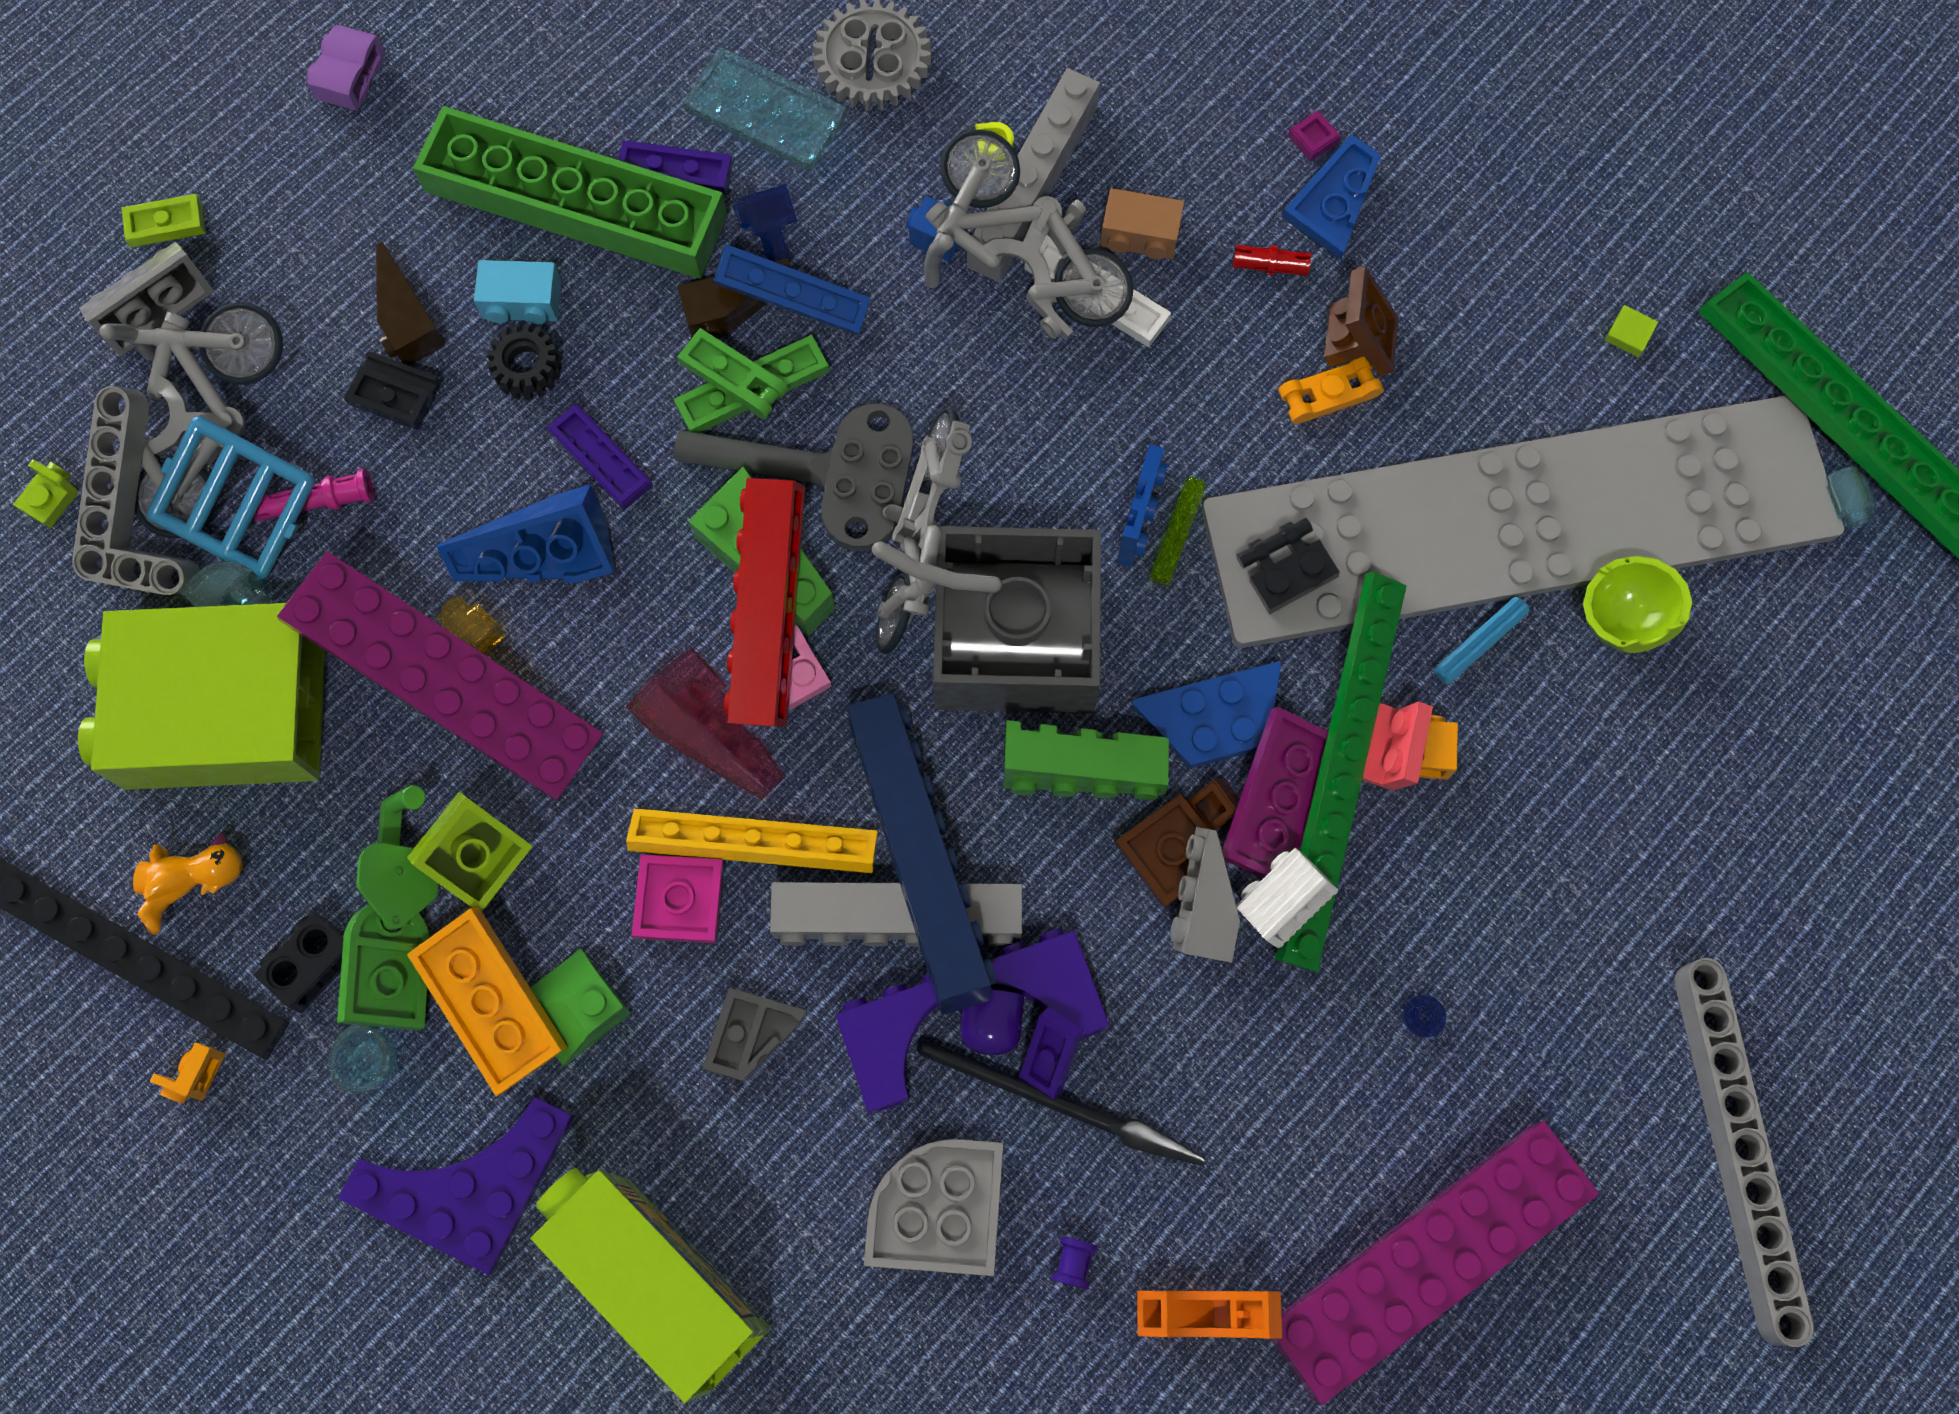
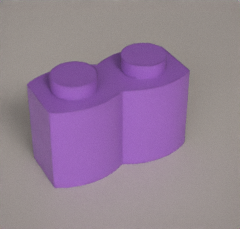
(345, 67)

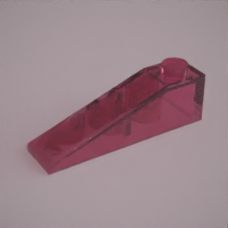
(687, 712)

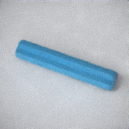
(1481, 640)

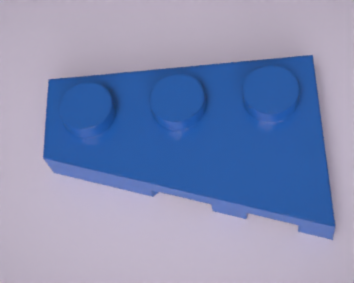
(1334, 196)
(1142, 506)

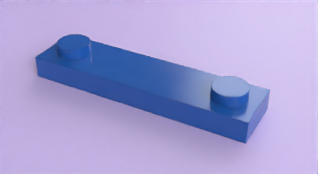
(791, 290)

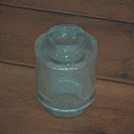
(1851, 497)

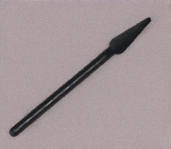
(1133, 1132)

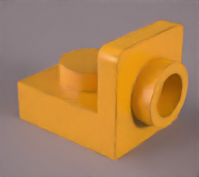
(195, 1074)

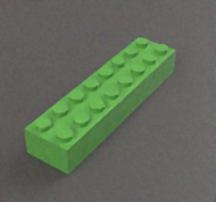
(571, 191)

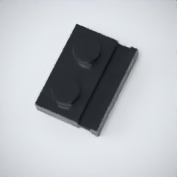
(392, 390)

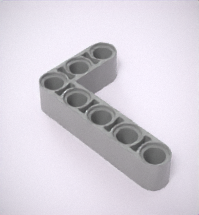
(120, 503)

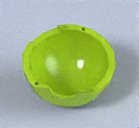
(1637, 604)

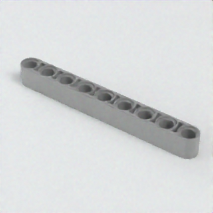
(1735, 1171)

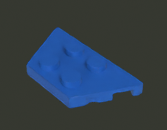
(1214, 716)

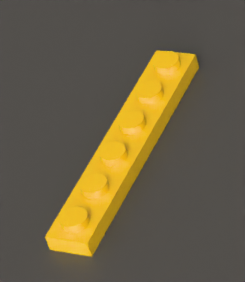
(752, 840)

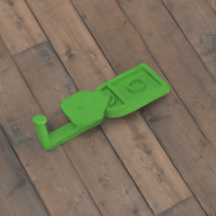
(376, 974)

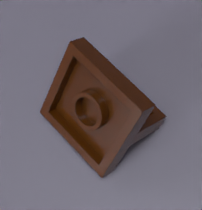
(1362, 325)

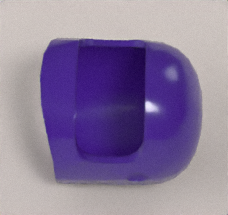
(993, 1025)

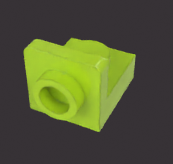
(46, 494)

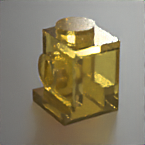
(471, 624)

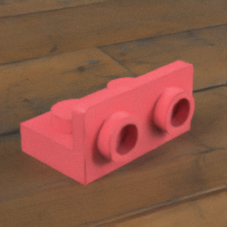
(1398, 746)

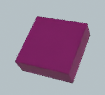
(1314, 135)

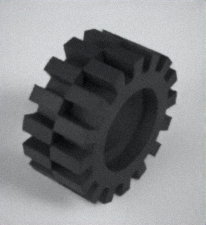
(517, 343)

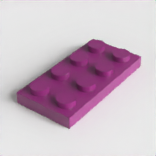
(1276, 793)

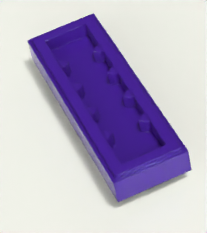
(599, 456)

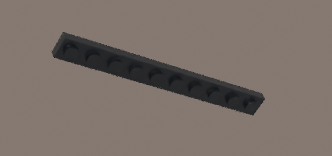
(139, 962)

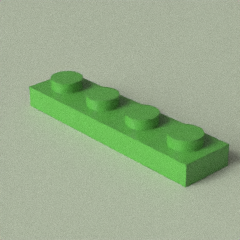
(792, 364)

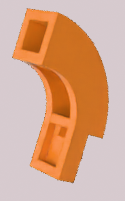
(1209, 1314)

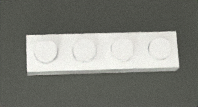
(1141, 321)

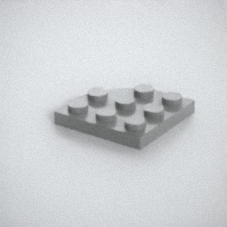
(938, 1210)

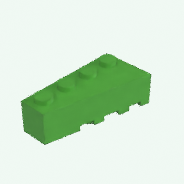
(717, 530)
(1084, 762)

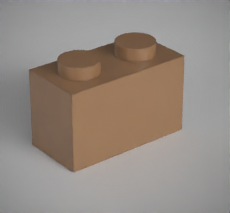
(1141, 224)

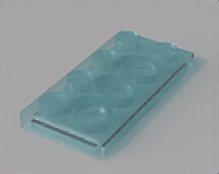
(765, 108)

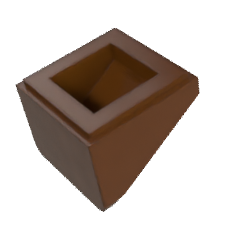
(1215, 803)

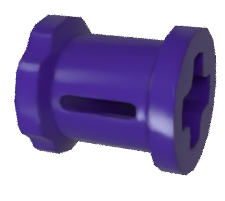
(1074, 1262)

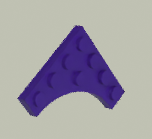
(470, 1204)

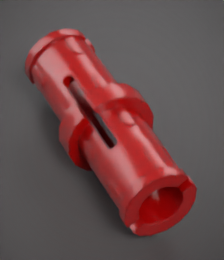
(1271, 260)

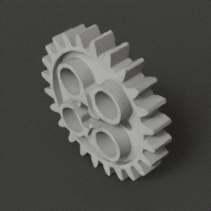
(905, 56)

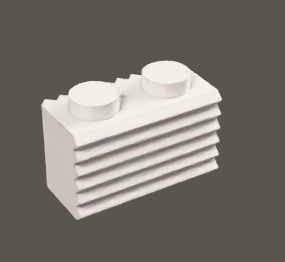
(1285, 897)

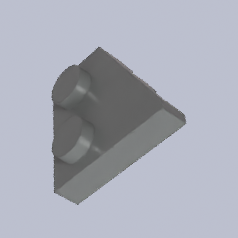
(749, 1033)

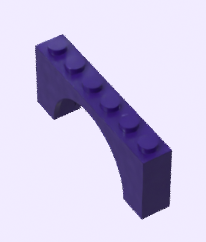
(882, 1030)

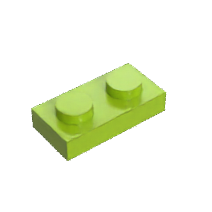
(163, 220)

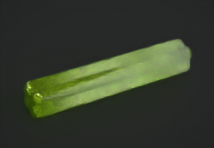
(1177, 531)

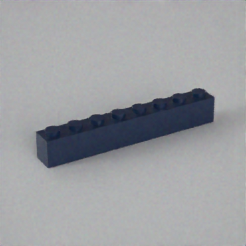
(919, 855)

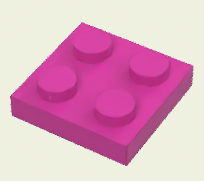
(678, 899)

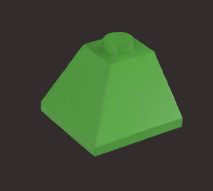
(579, 1004)

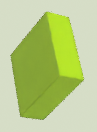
(1631, 331)

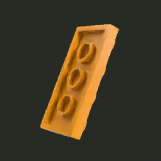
(487, 1001)

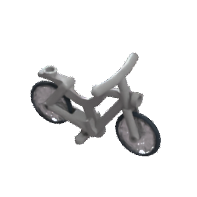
(984, 172)
(239, 347)
(917, 530)

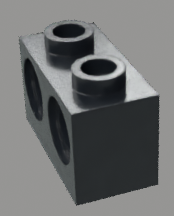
(314, 971)

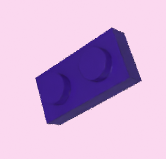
(1051, 1053)

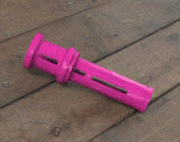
(329, 493)

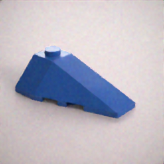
(546, 540)

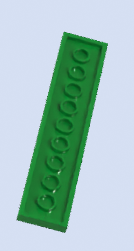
(1840, 404)

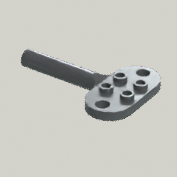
(857, 474)

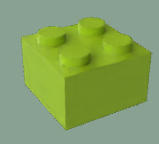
(469, 852)

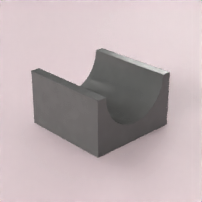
(1031, 640)

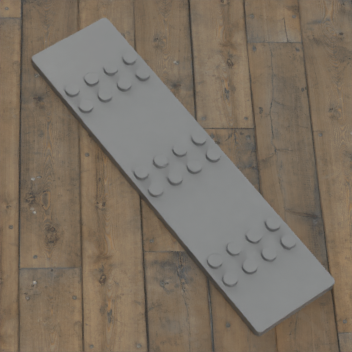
(1533, 515)

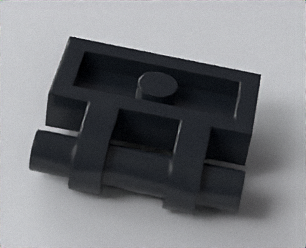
(1292, 576)

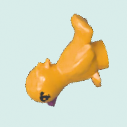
(172, 877)

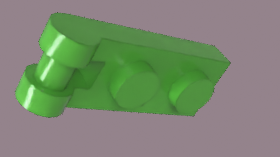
(732, 373)

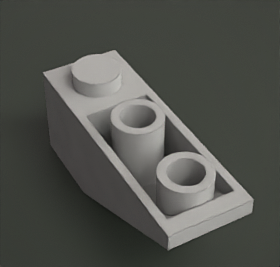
(1208, 910)

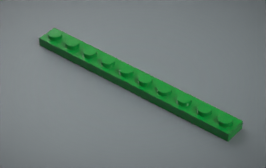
(1346, 754)

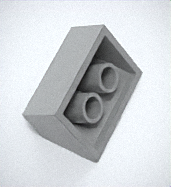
(147, 293)

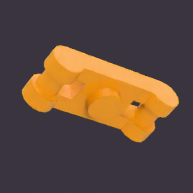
(1330, 390)

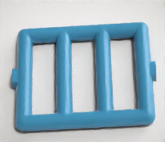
(269, 464)

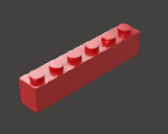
(765, 602)

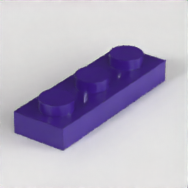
(690, 165)

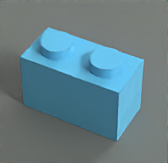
(517, 291)

